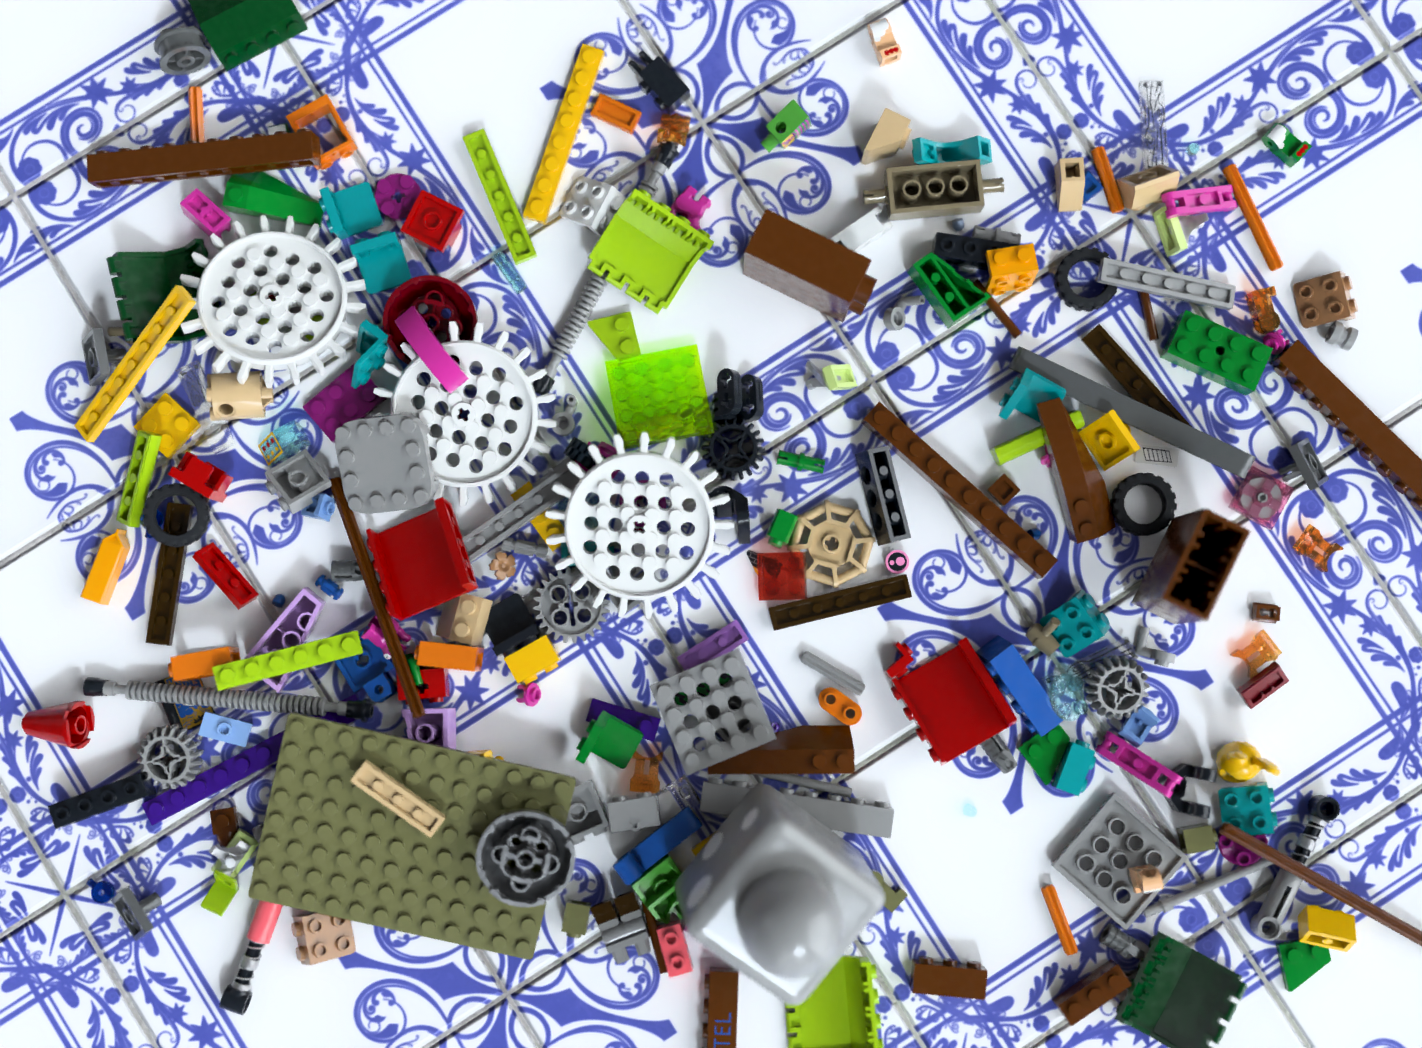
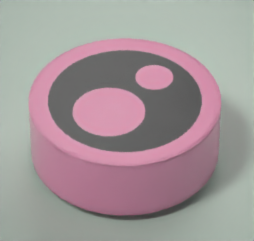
(896, 561)

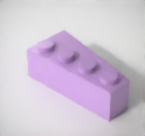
(289, 630)
(434, 727)

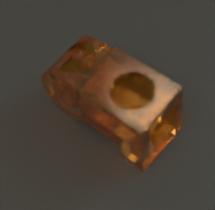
(1262, 310)

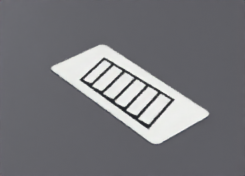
(1157, 455)

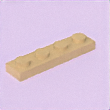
(398, 798)

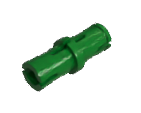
(801, 461)

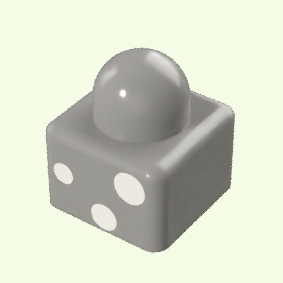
(777, 895)

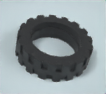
(1066, 292)
(160, 495)
(1166, 496)

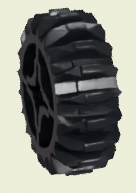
(745, 432)

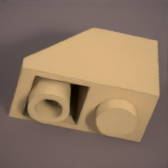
(1069, 184)

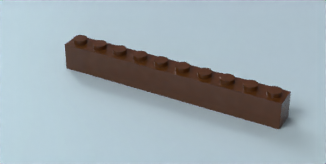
(204, 159)
(1352, 419)
(959, 491)

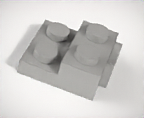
(296, 481)
(586, 813)

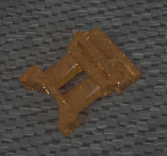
(673, 129)
(1306, 543)
(1264, 645)
(646, 782)

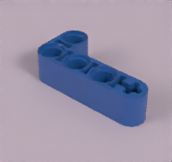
(656, 845)

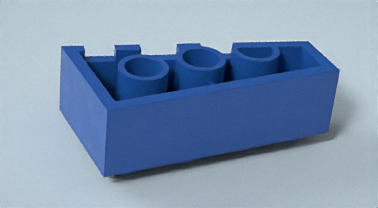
(1019, 685)

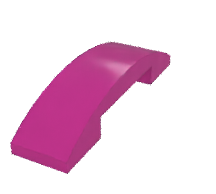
(430, 350)

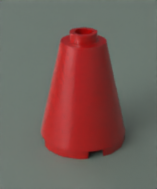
(61, 724)

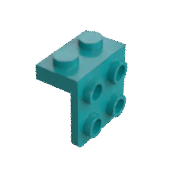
(350, 210)
(381, 262)
(372, 347)
(1027, 392)
(1079, 623)
(1249, 808)

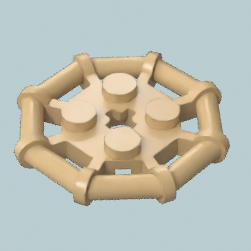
(843, 537)

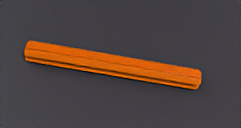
(1253, 217)

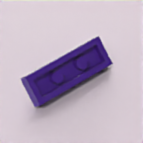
(645, 723)

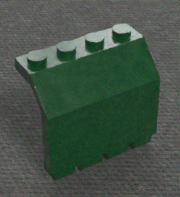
(246, 27)
(146, 282)
(1180, 996)

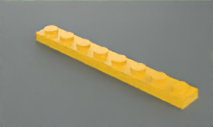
(563, 134)
(135, 363)

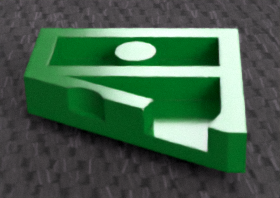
(1045, 752)
(1300, 962)

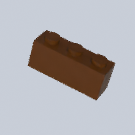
(948, 978)
(1091, 992)

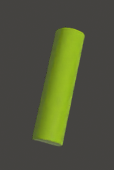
(1027, 441)
(138, 478)

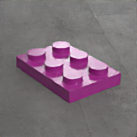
(342, 403)

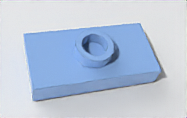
(225, 729)

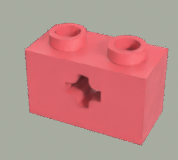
(674, 948)

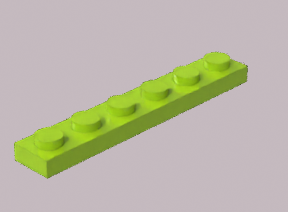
(499, 196)
(287, 660)

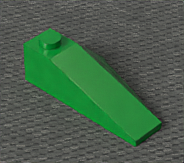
(264, 195)

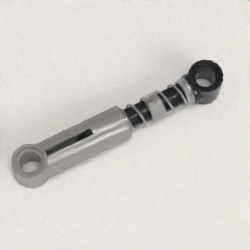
(1286, 884)

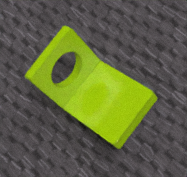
(220, 894)

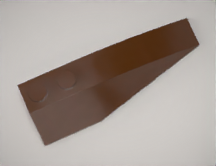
(1075, 474)
(796, 751)

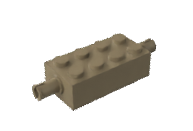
(933, 190)

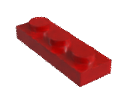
(225, 575)

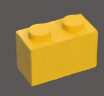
(532, 660)
(1326, 928)

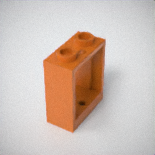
(313, 112)
(449, 656)
(200, 664)

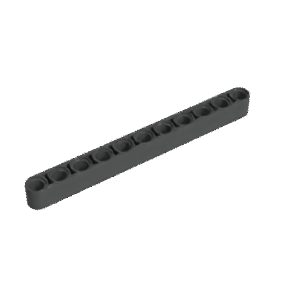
(1136, 414)

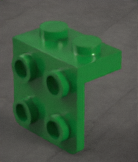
(610, 740)

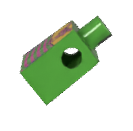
(789, 118)

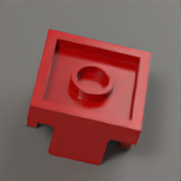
(433, 222)
(202, 477)

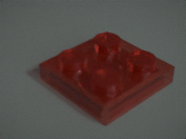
(782, 576)

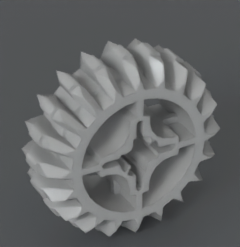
(1115, 706)
(170, 775)

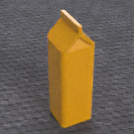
(106, 568)

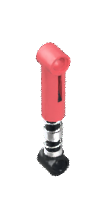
(238, 994)

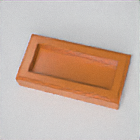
(616, 113)

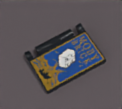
(188, 715)

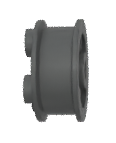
(182, 50)

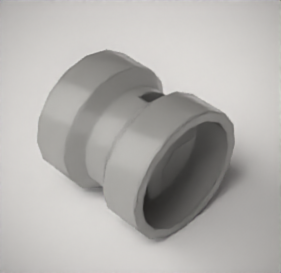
(1341, 336)

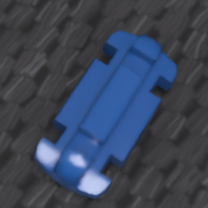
(329, 587)

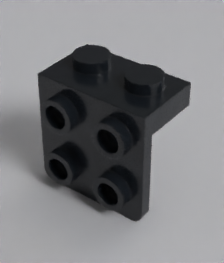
(511, 625)

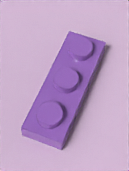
(714, 646)

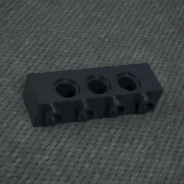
(965, 250)
(883, 495)
(101, 800)

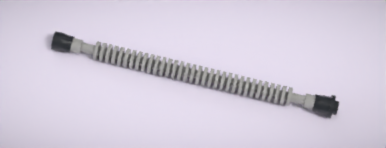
(662, 161)
(229, 698)

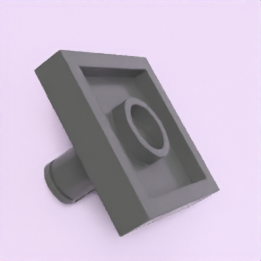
(98, 358)
(1305, 464)
(135, 912)

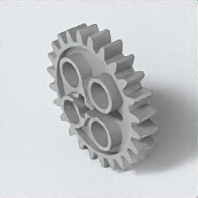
(550, 607)

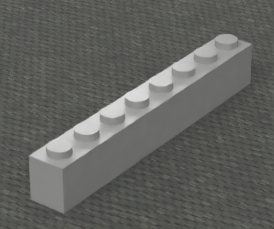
(830, 811)

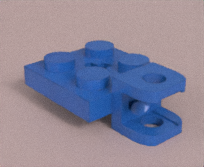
(370, 676)

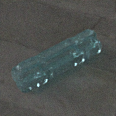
(509, 272)

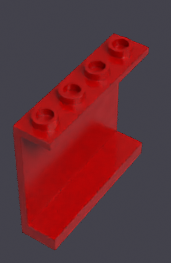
(422, 562)
(953, 703)

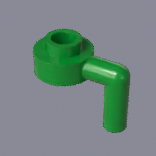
(414, 668)

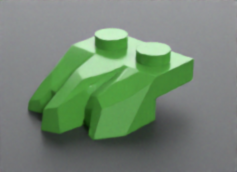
(657, 889)

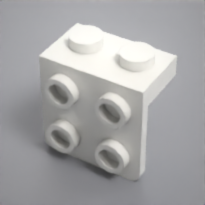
(591, 204)

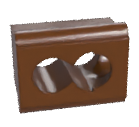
(1265, 607)

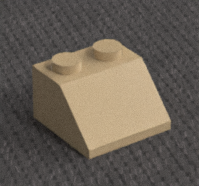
(887, 137)
(1147, 186)
(464, 619)

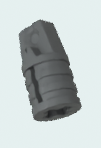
(346, 571)
(999, 754)
(1120, 942)

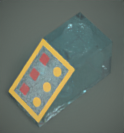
(283, 442)

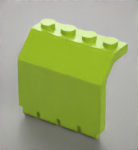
(648, 250)
(839, 1009)

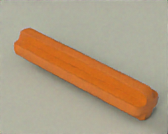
(196, 114)
(1107, 179)
(1059, 919)

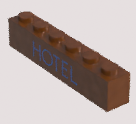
(721, 1007)

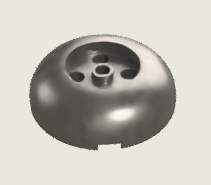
(520, 884)

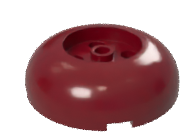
(437, 295)

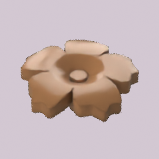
(503, 565)

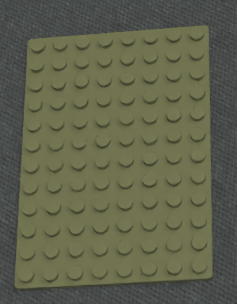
(357, 860)

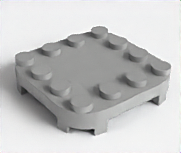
(385, 463)

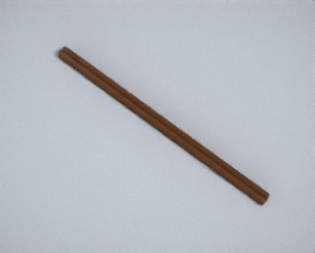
(377, 599)
(1321, 882)

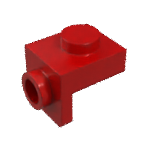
(899, 667)

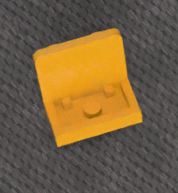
(1011, 269)

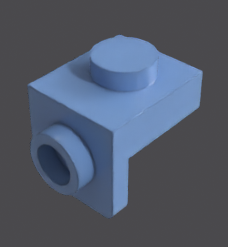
(321, 508)
(1138, 726)

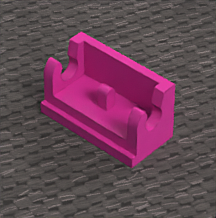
(205, 214)

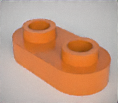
(840, 706)

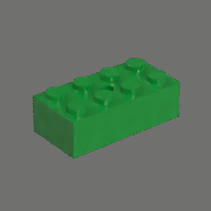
(1194, 346)

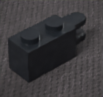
(661, 83)

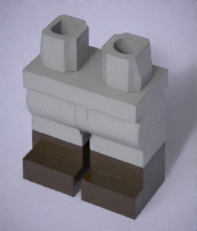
(623, 933)

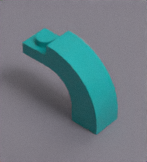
(931, 152)

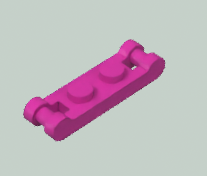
(1199, 201)
(1138, 764)

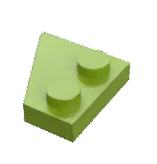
(617, 334)

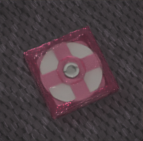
(1261, 498)

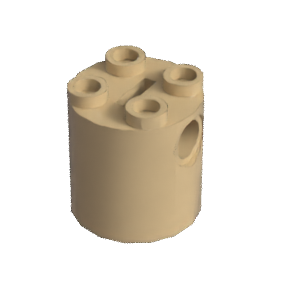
(237, 401)

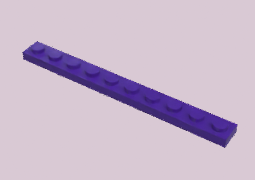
(224, 774)

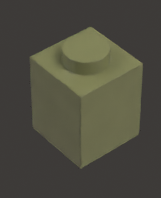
(1197, 838)
(576, 918)

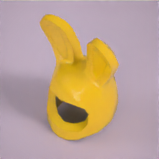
(1241, 762)

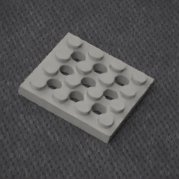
(683, 736)
(1102, 862)

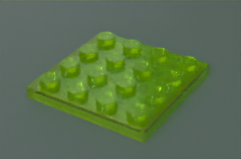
(659, 395)

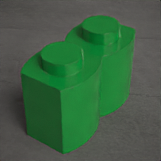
(781, 528)

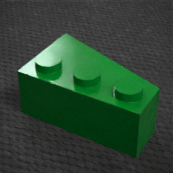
(946, 290)

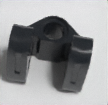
(736, 397)
(735, 506)
(1184, 806)

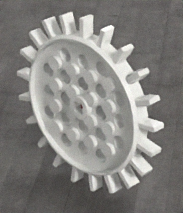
(252, 251)
(515, 384)
(679, 568)

